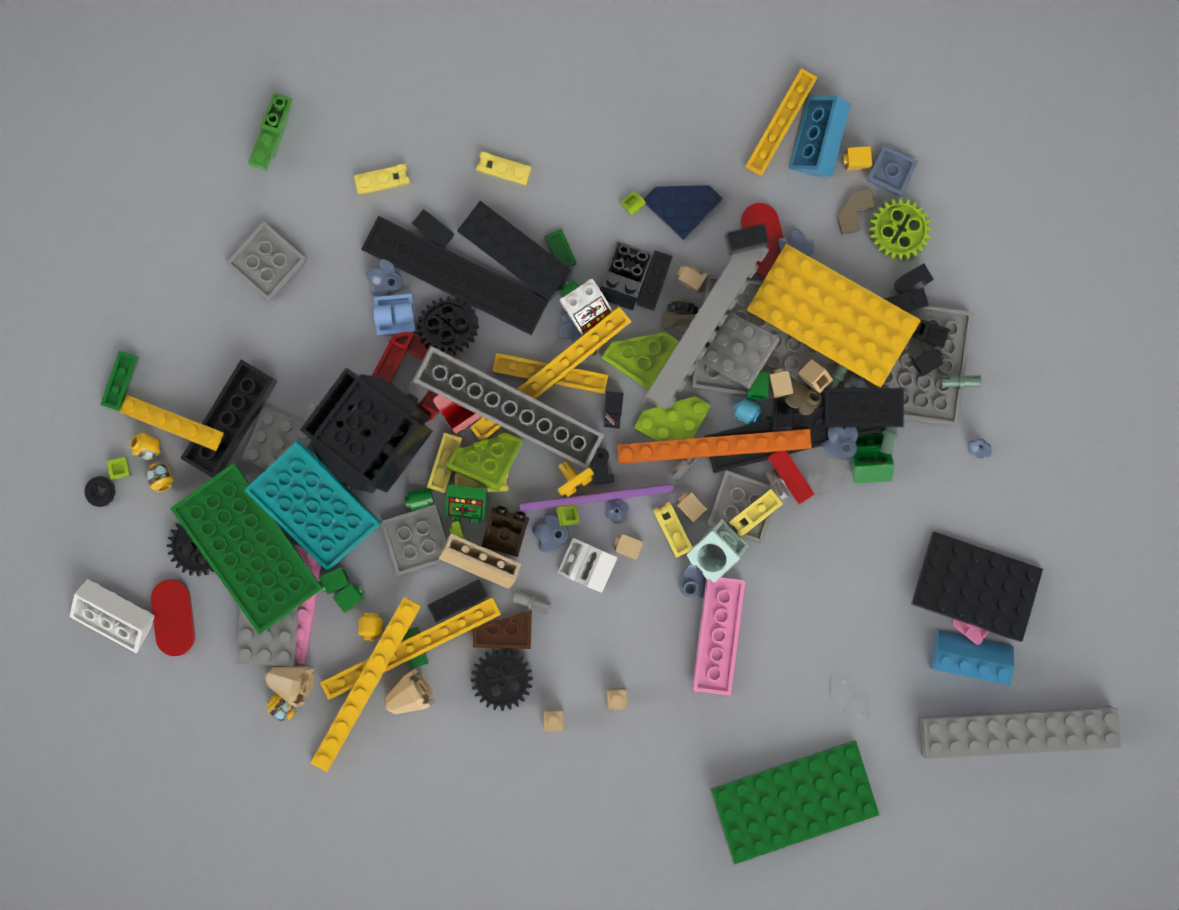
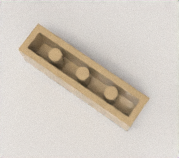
(480, 561)

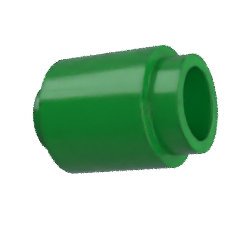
(419, 499)

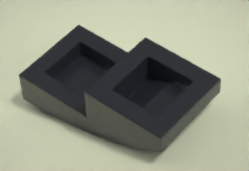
(432, 228)
(931, 333)

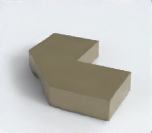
(848, 216)

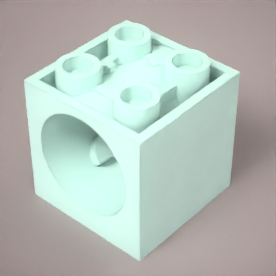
(728, 540)

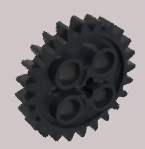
(460, 315)
(178, 540)
(507, 696)

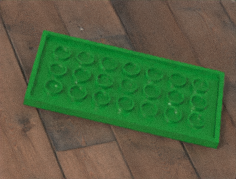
(246, 549)
(794, 802)

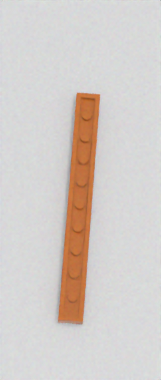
(714, 446)

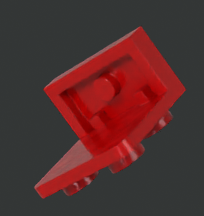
(455, 414)

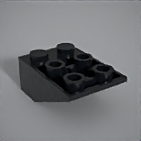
(625, 275)

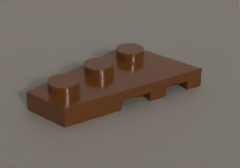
(505, 633)

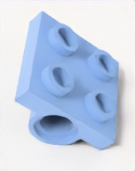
(394, 314)

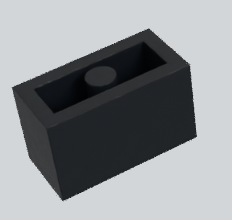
(746, 239)

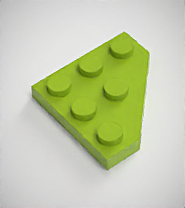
(641, 356)
(674, 423)
(486, 460)

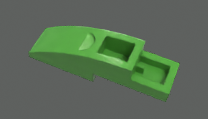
(271, 132)

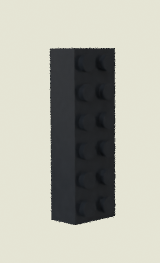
(514, 251)
(232, 415)

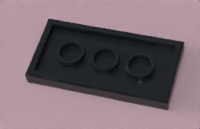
(864, 407)

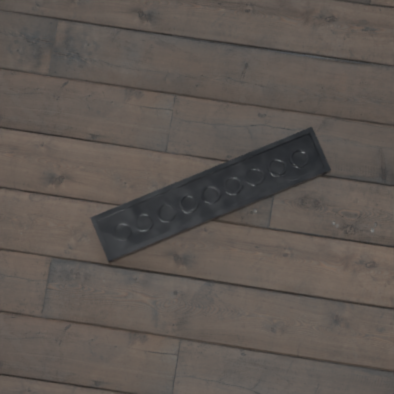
(455, 275)
(814, 422)

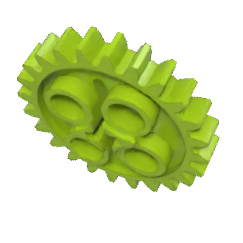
(914, 238)

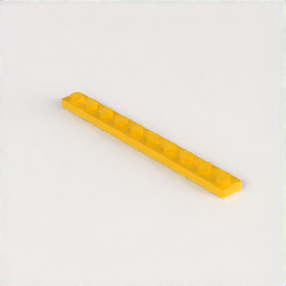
(562, 364)
(418, 644)
(365, 684)

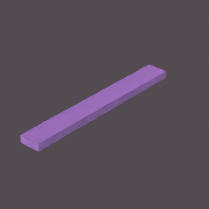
(596, 497)

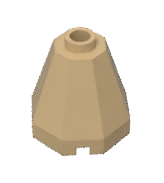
(291, 683)
(409, 694)

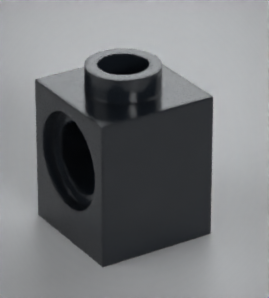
(928, 361)

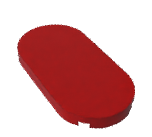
(759, 214)
(173, 617)

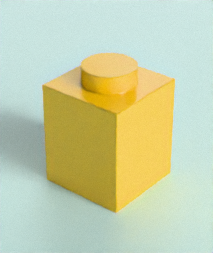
(857, 158)

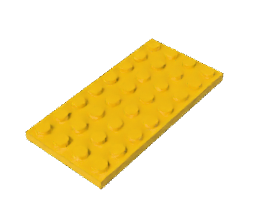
(833, 315)

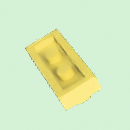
(440, 475)

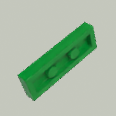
(119, 380)

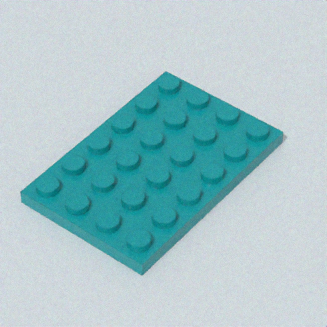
(312, 505)

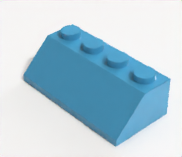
(820, 135)
(962, 657)

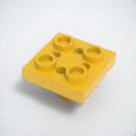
(573, 479)

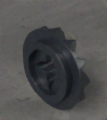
(682, 308)
(92, 487)

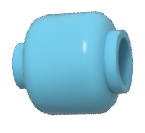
(747, 411)

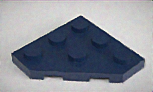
(682, 206)

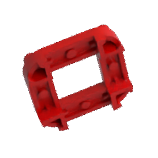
(393, 356)

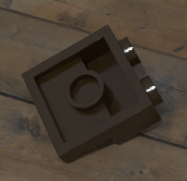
(505, 531)

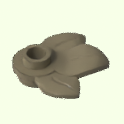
(679, 321)
(804, 399)

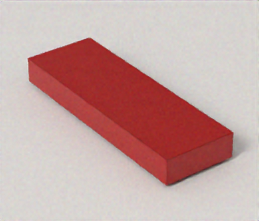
(791, 475)

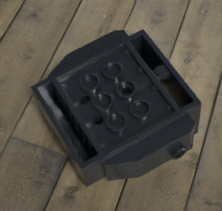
(382, 408)

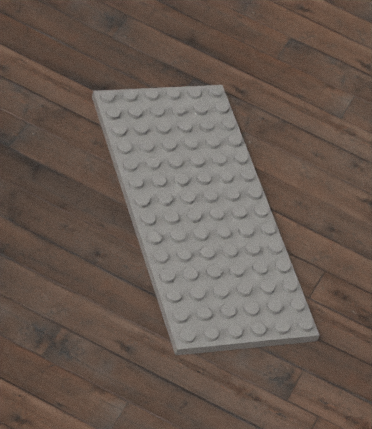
(922, 395)

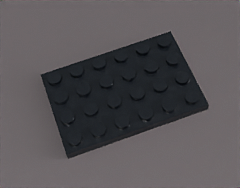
(977, 586)

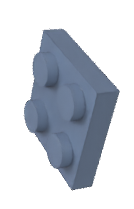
(892, 171)

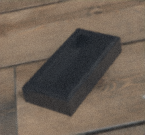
(782, 415)

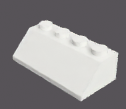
(111, 615)

